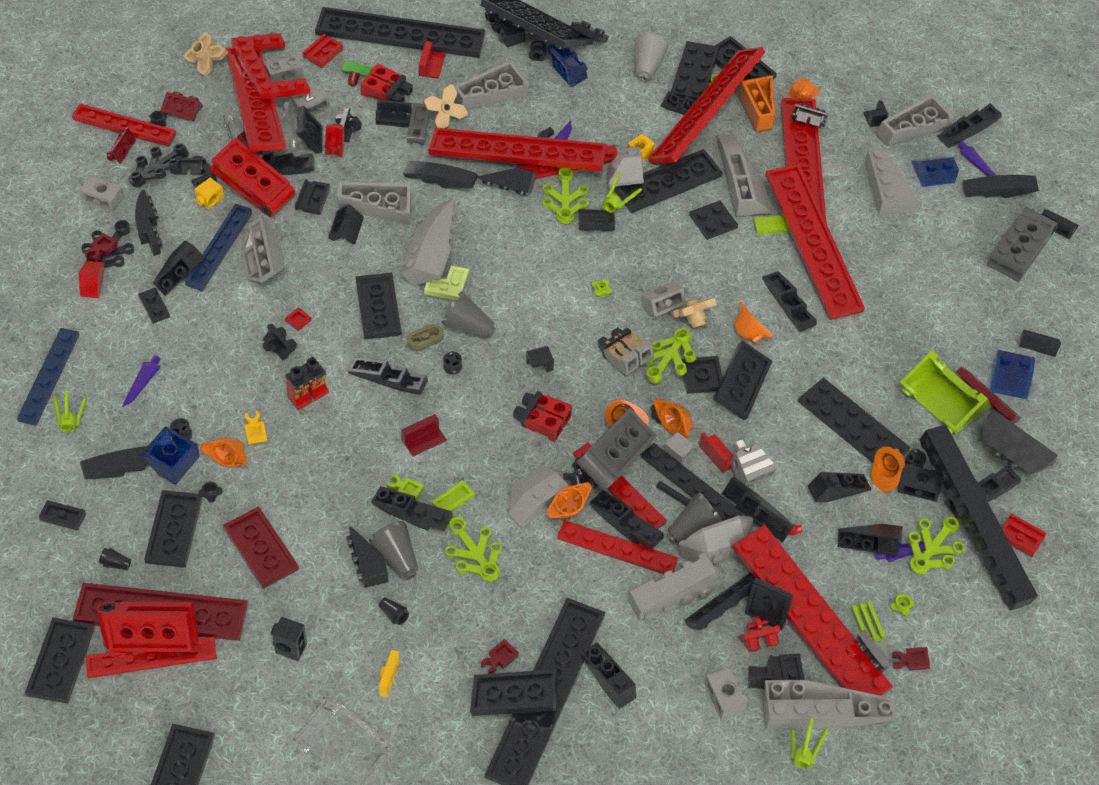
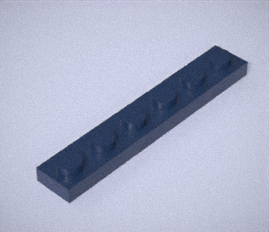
(219, 247)
(48, 376)

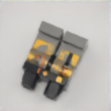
(625, 348)

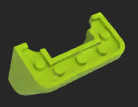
(944, 393)

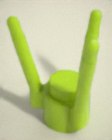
(613, 201)
(67, 420)
(802, 756)

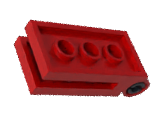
(252, 177)
(148, 626)

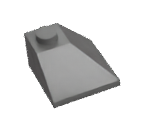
(629, 165)

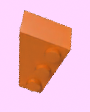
(759, 101)

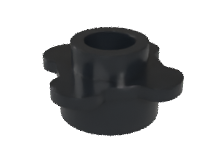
(158, 118)
(210, 486)

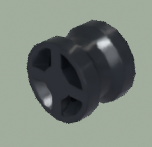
(537, 51)
(451, 358)
(182, 424)
(916, 456)

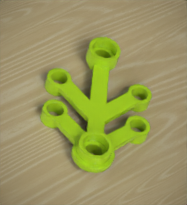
(565, 199)
(681, 338)
(933, 547)
(475, 552)

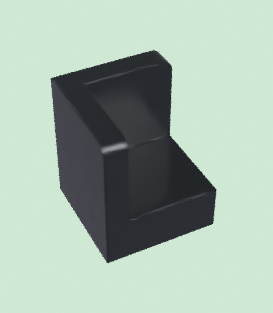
(875, 117)
(207, 174)
(540, 357)
(758, 675)

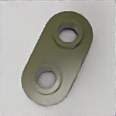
(424, 337)

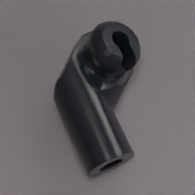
(546, 133)

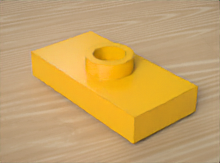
(388, 673)

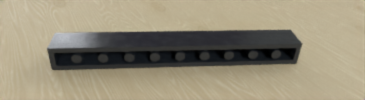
(978, 518)

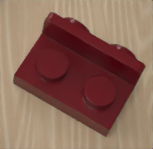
(181, 106)

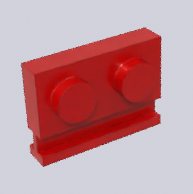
(323, 50)
(1023, 535)

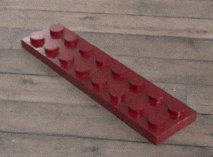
(213, 615)

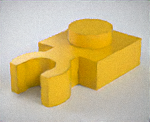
(255, 429)

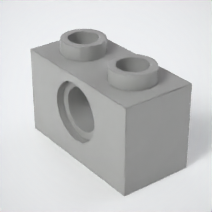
(285, 69)
(101, 193)
(663, 299)
(726, 705)

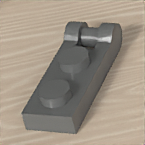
(418, 124)

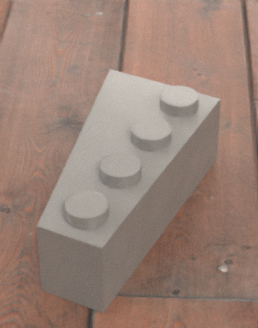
(492, 87)
(915, 121)
(888, 185)
(377, 200)
(674, 589)

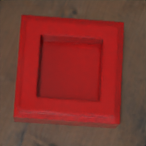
(298, 319)

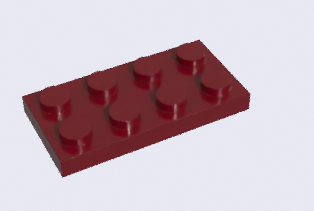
(260, 547)

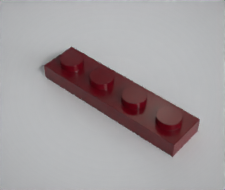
(994, 400)

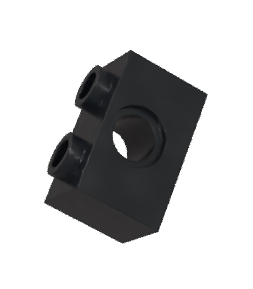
(910, 483)
(289, 638)

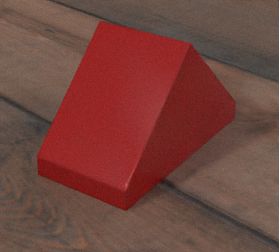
(91, 279)

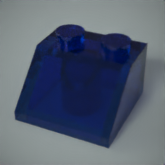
(568, 65)
(936, 170)
(1012, 374)
(171, 454)

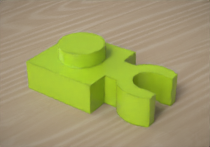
(407, 486)

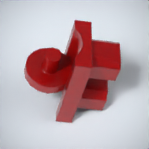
(334, 140)
(769, 634)

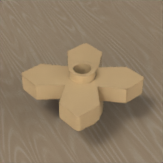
(204, 52)
(451, 109)
(694, 311)

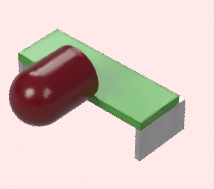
(355, 71)

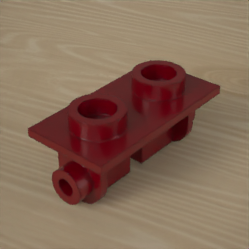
(122, 146)

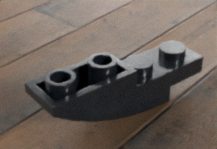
(146, 222)
(409, 510)
(623, 520)

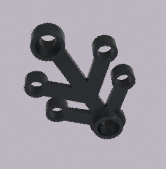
(140, 176)
(121, 224)

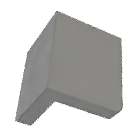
(678, 447)

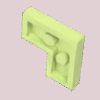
(449, 287)

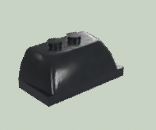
(1015, 445)

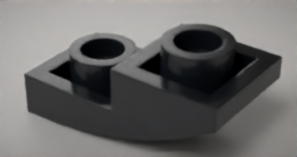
(677, 104)

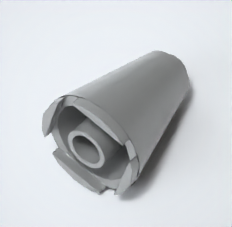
(648, 54)

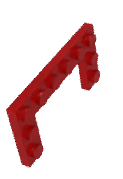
(246, 51)

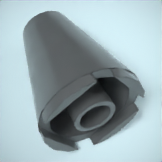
(468, 317)
(694, 517)
(396, 549)

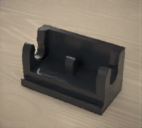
(393, 113)

